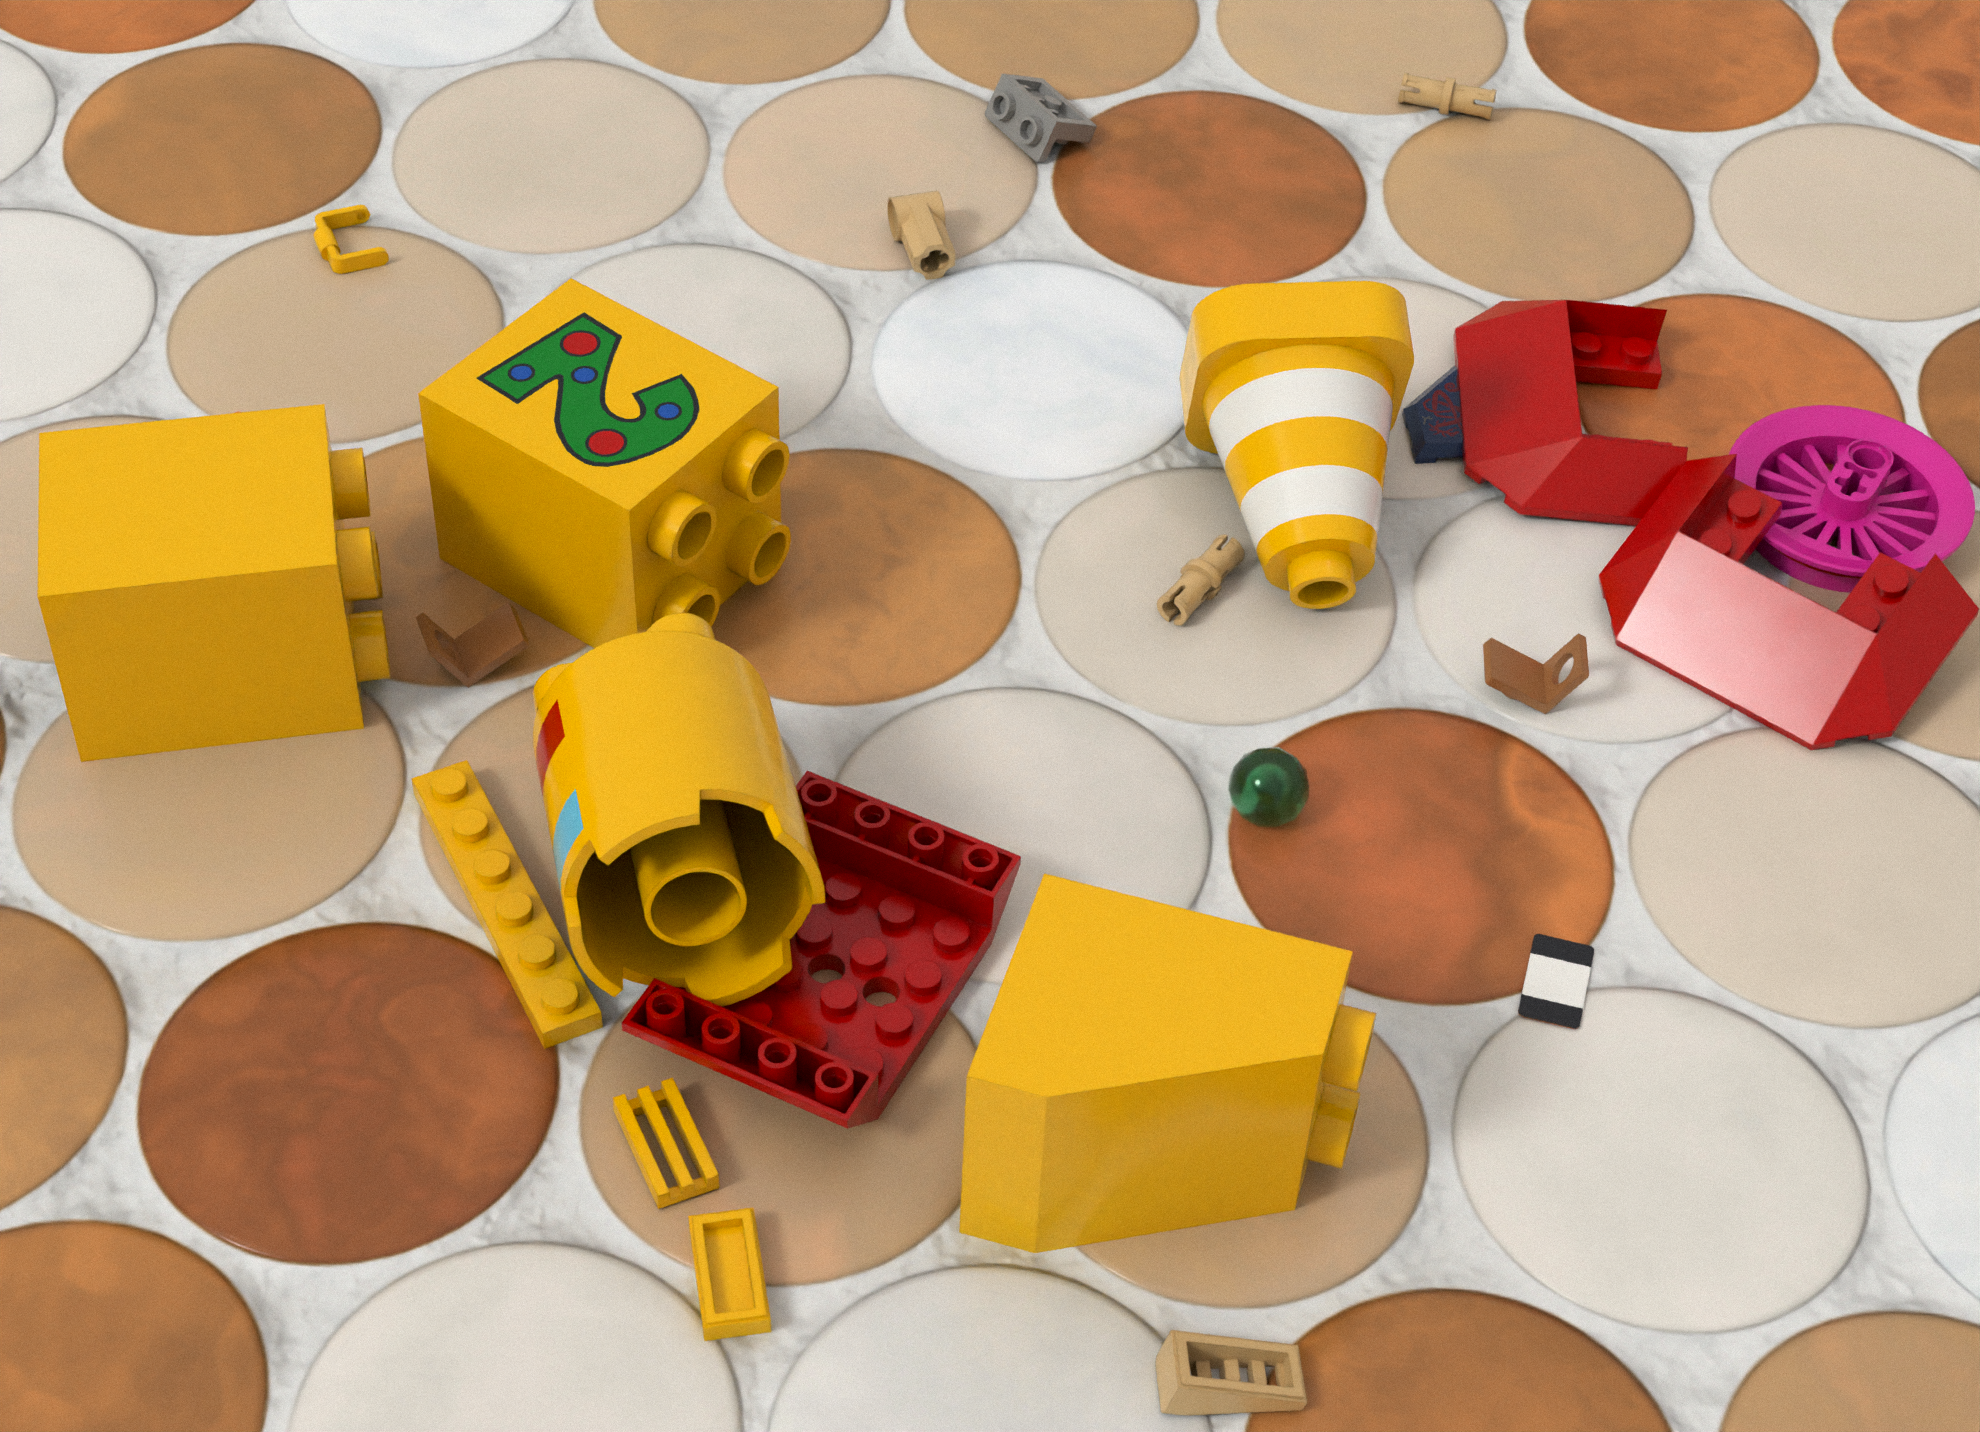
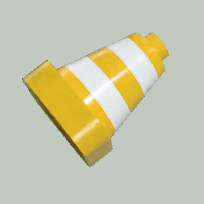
(1301, 408)

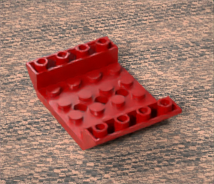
(900, 916)

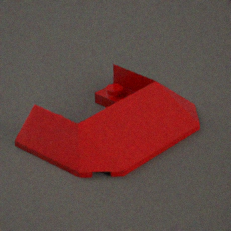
(1524, 412)
(1761, 647)

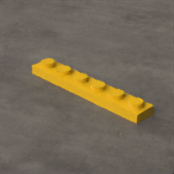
(507, 905)

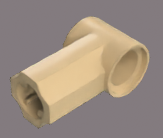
(921, 226)

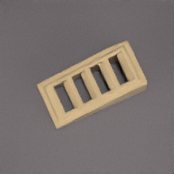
(1203, 1395)

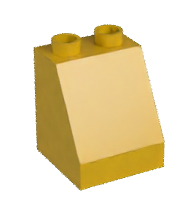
(1154, 1073)

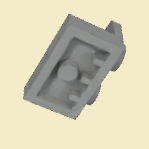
(1036, 115)

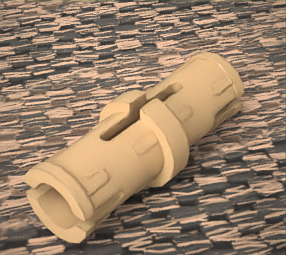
(1447, 96)
(1200, 579)

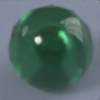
(1269, 787)

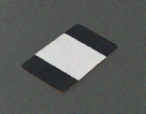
(1556, 981)

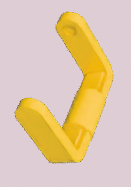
(330, 249)

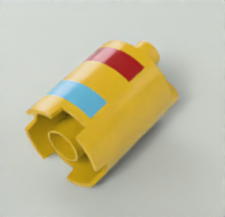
(673, 814)

